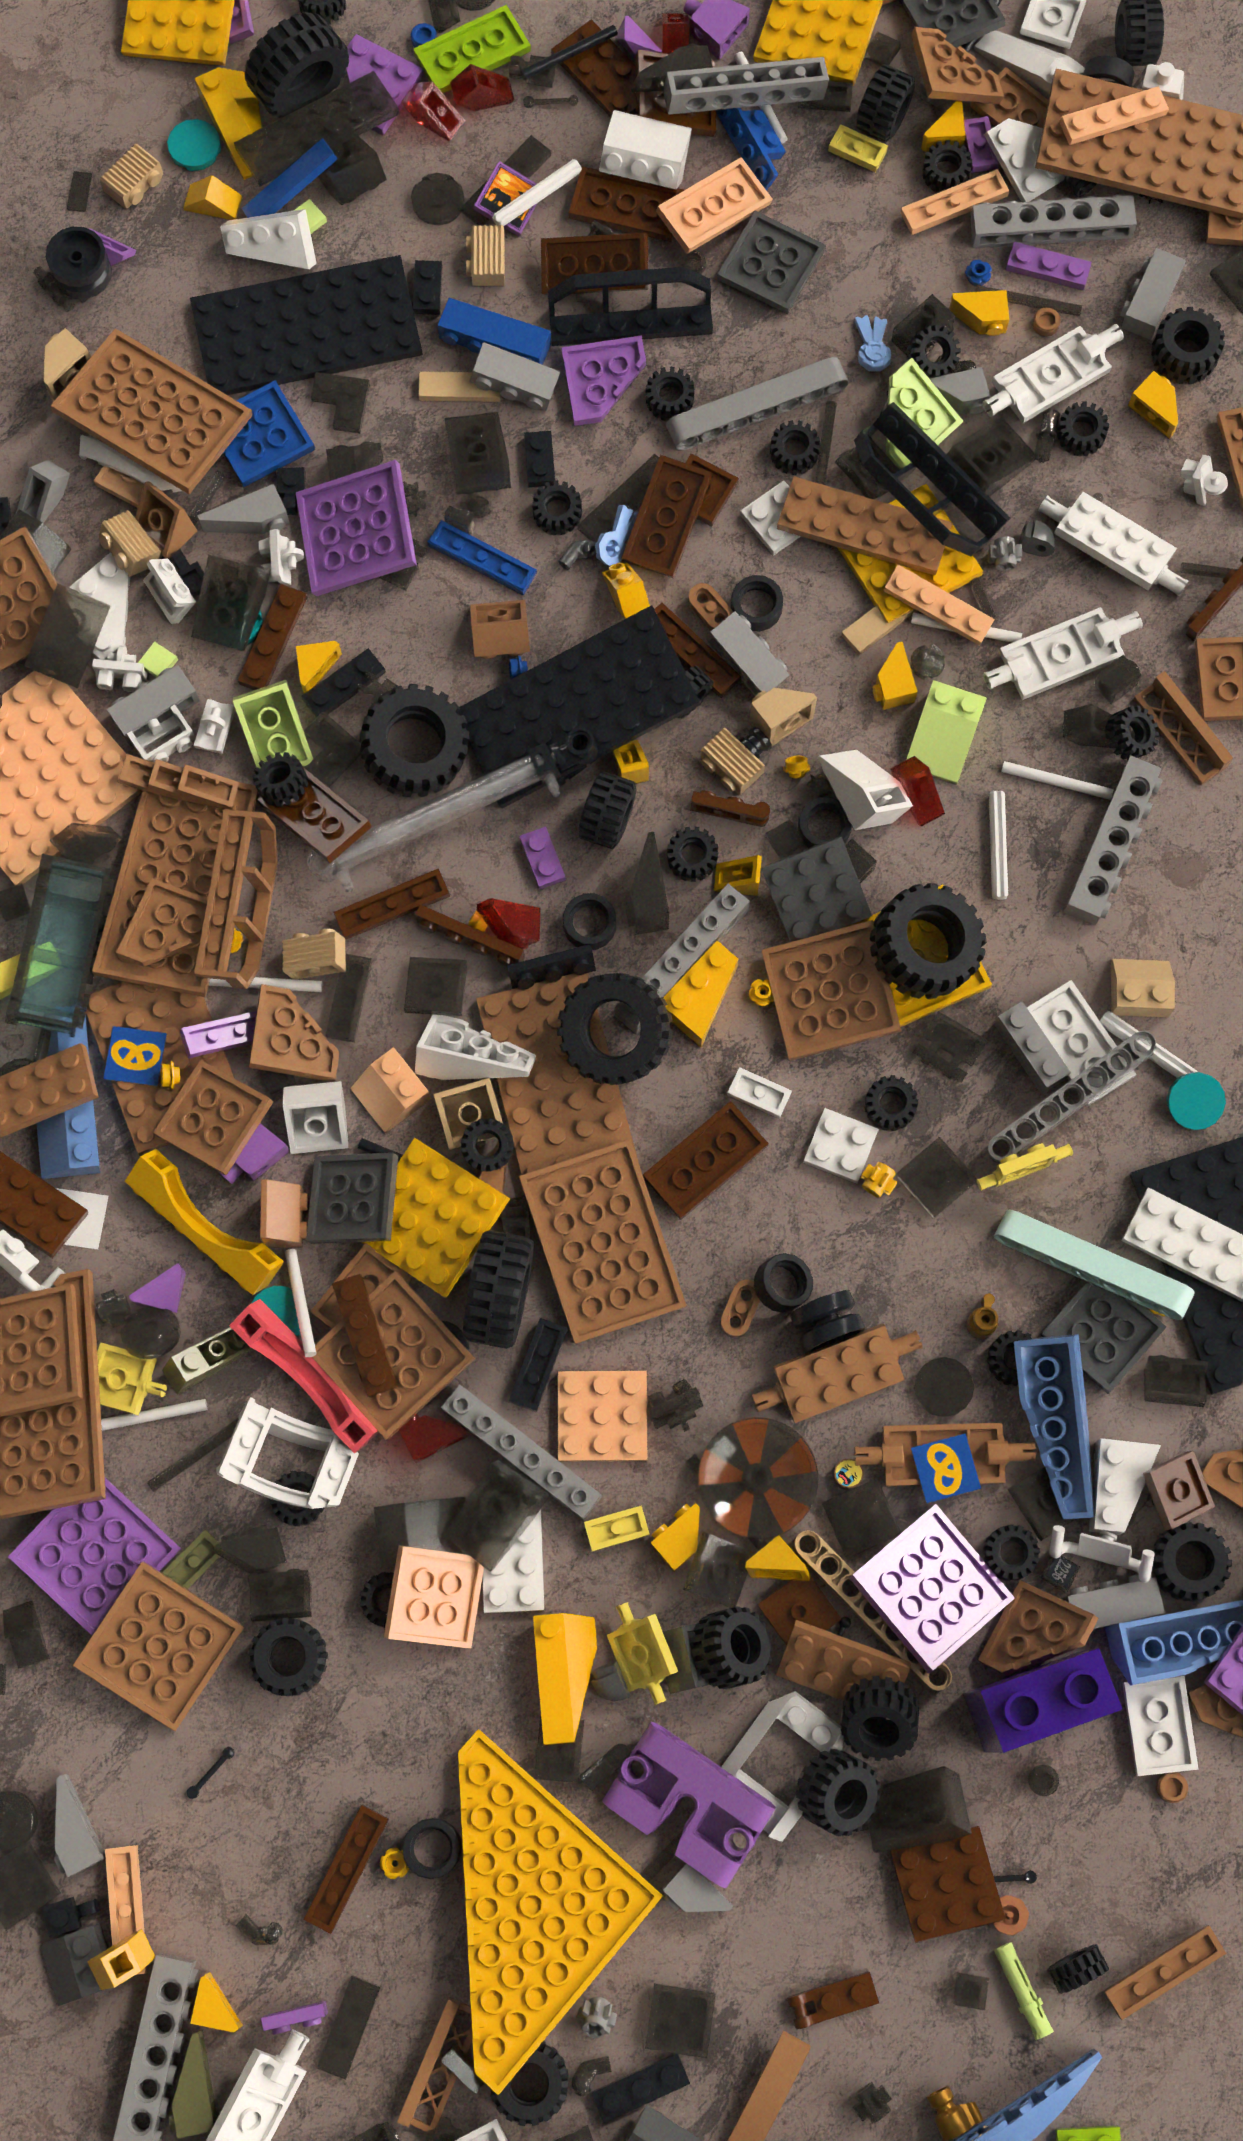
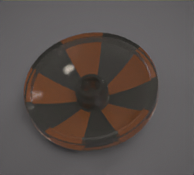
(758, 1478)

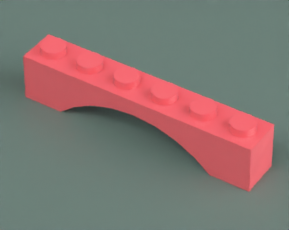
(272, 1338)

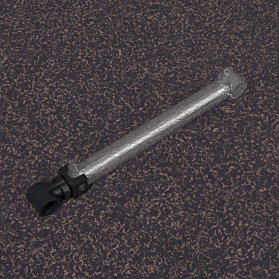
(526, 771)

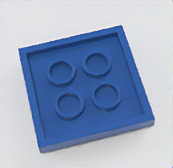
(269, 438)

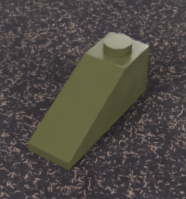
(194, 2099)

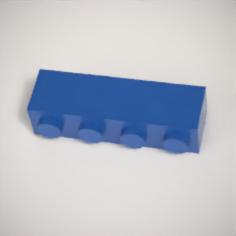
(473, 325)

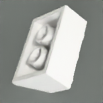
(645, 149)

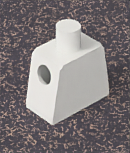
(1165, 76)

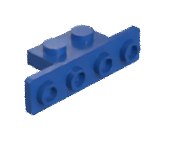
(754, 141)

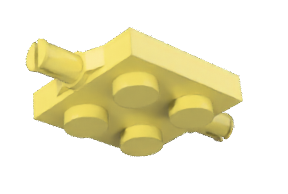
(1017, 1167)
(125, 1379)
(642, 1653)

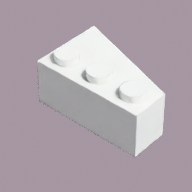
(271, 238)
(1118, 1482)

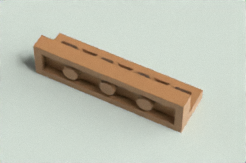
(1191, 722)
(427, 2068)

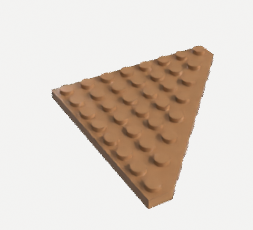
(56, 1451)

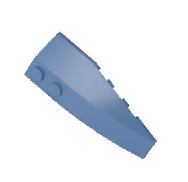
(70, 1138)
(1057, 1414)
(1173, 1642)
(1036, 2108)

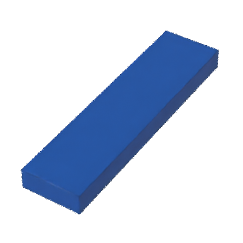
(291, 181)
(482, 557)

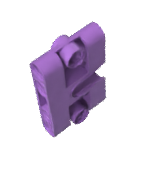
(720, 1801)

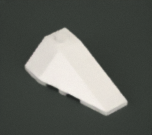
(1025, 59)
(457, 1052)

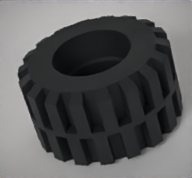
(1139, 31)
(885, 102)
(1194, 327)
(607, 810)
(1213, 1550)
(262, 1650)
(714, 1650)
(878, 1737)
(821, 1784)
(550, 2103)

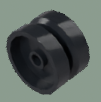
(78, 262)
(825, 1318)

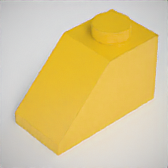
(982, 311)
(1156, 403)
(895, 680)

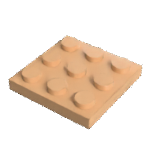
(602, 1416)
(434, 1597)

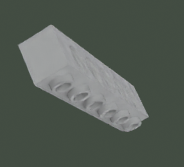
(745, 85)
(1044, 231)
(1137, 775)
(702, 933)
(521, 1452)
(135, 2100)

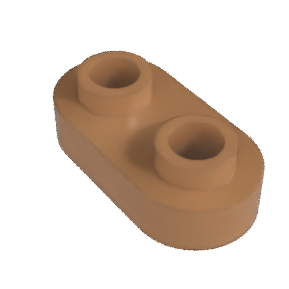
(710, 610)
(740, 1309)

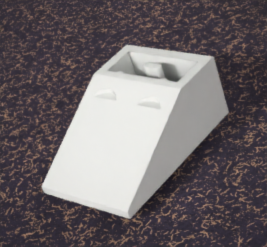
(864, 789)

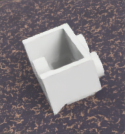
(160, 730)

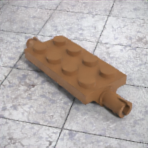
(838, 1373)
(985, 1441)

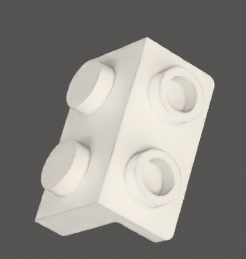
(168, 589)

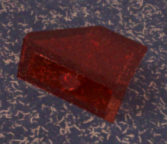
(674, 31)
(481, 89)
(433, 110)
(920, 789)
(511, 921)
(429, 1435)

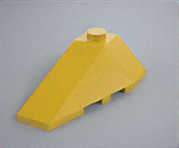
(231, 108)
(564, 1664)

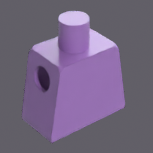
(717, 23)
(258, 1155)

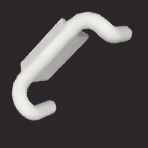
(20, 1262)
(1102, 1550)

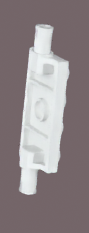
(1052, 373)
(1115, 541)
(1062, 652)
(261, 2094)

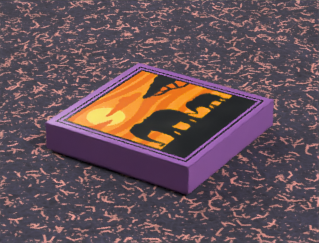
(502, 189)

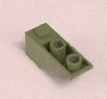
(204, 1359)

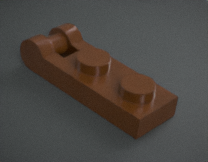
(730, 808)
(834, 1999)

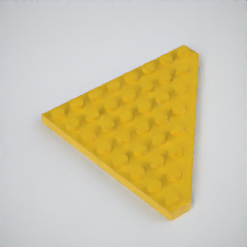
(539, 1904)

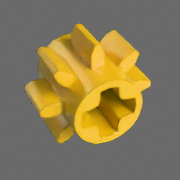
(878, 1179)

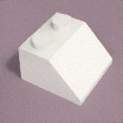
(315, 1117)

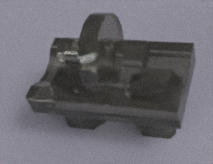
(676, 1410)

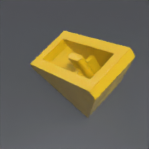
(947, 127)
(213, 199)
(316, 661)
(631, 762)
(739, 873)
(777, 1562)
(213, 2008)

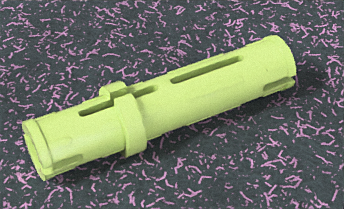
(1025, 1995)

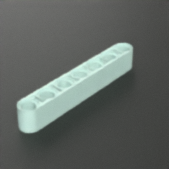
(1094, 1264)

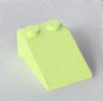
(272, 723)
(946, 730)

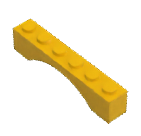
(160, 1185)

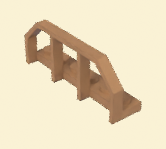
(225, 896)

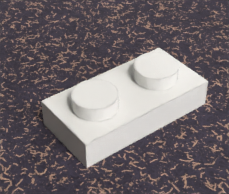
(759, 1092)

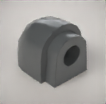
(1037, 539)
(610, 1682)

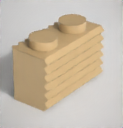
(132, 177)
(487, 255)
(128, 543)
(731, 762)
(314, 954)

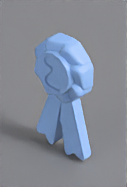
(874, 353)
(612, 543)

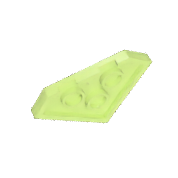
(923, 404)

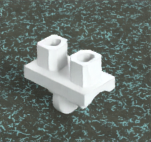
(1202, 479)
(282, 555)
(119, 666)
(214, 726)

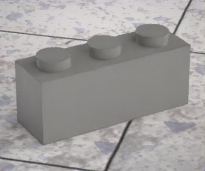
(1152, 293)
(514, 377)
(747, 654)
(153, 701)
(1032, 1048)
(1119, 1602)

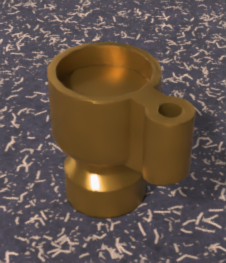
(983, 1320)
(951, 2118)

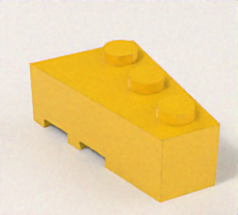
(700, 992)

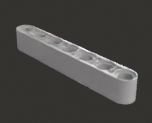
(757, 403)
(1080, 1085)

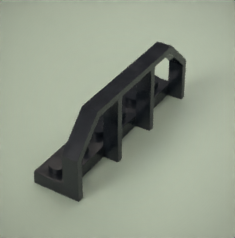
(649, 323)
(940, 471)

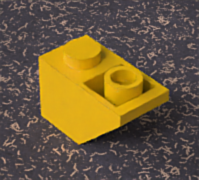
(626, 589)
(680, 1539)
(122, 1960)

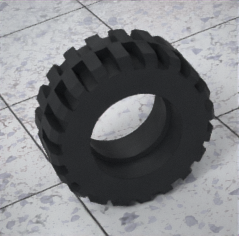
(296, 64)
(419, 705)
(951, 917)
(577, 1036)
(498, 1289)

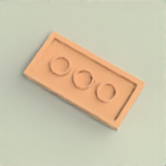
(714, 205)

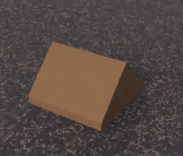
(163, 520)

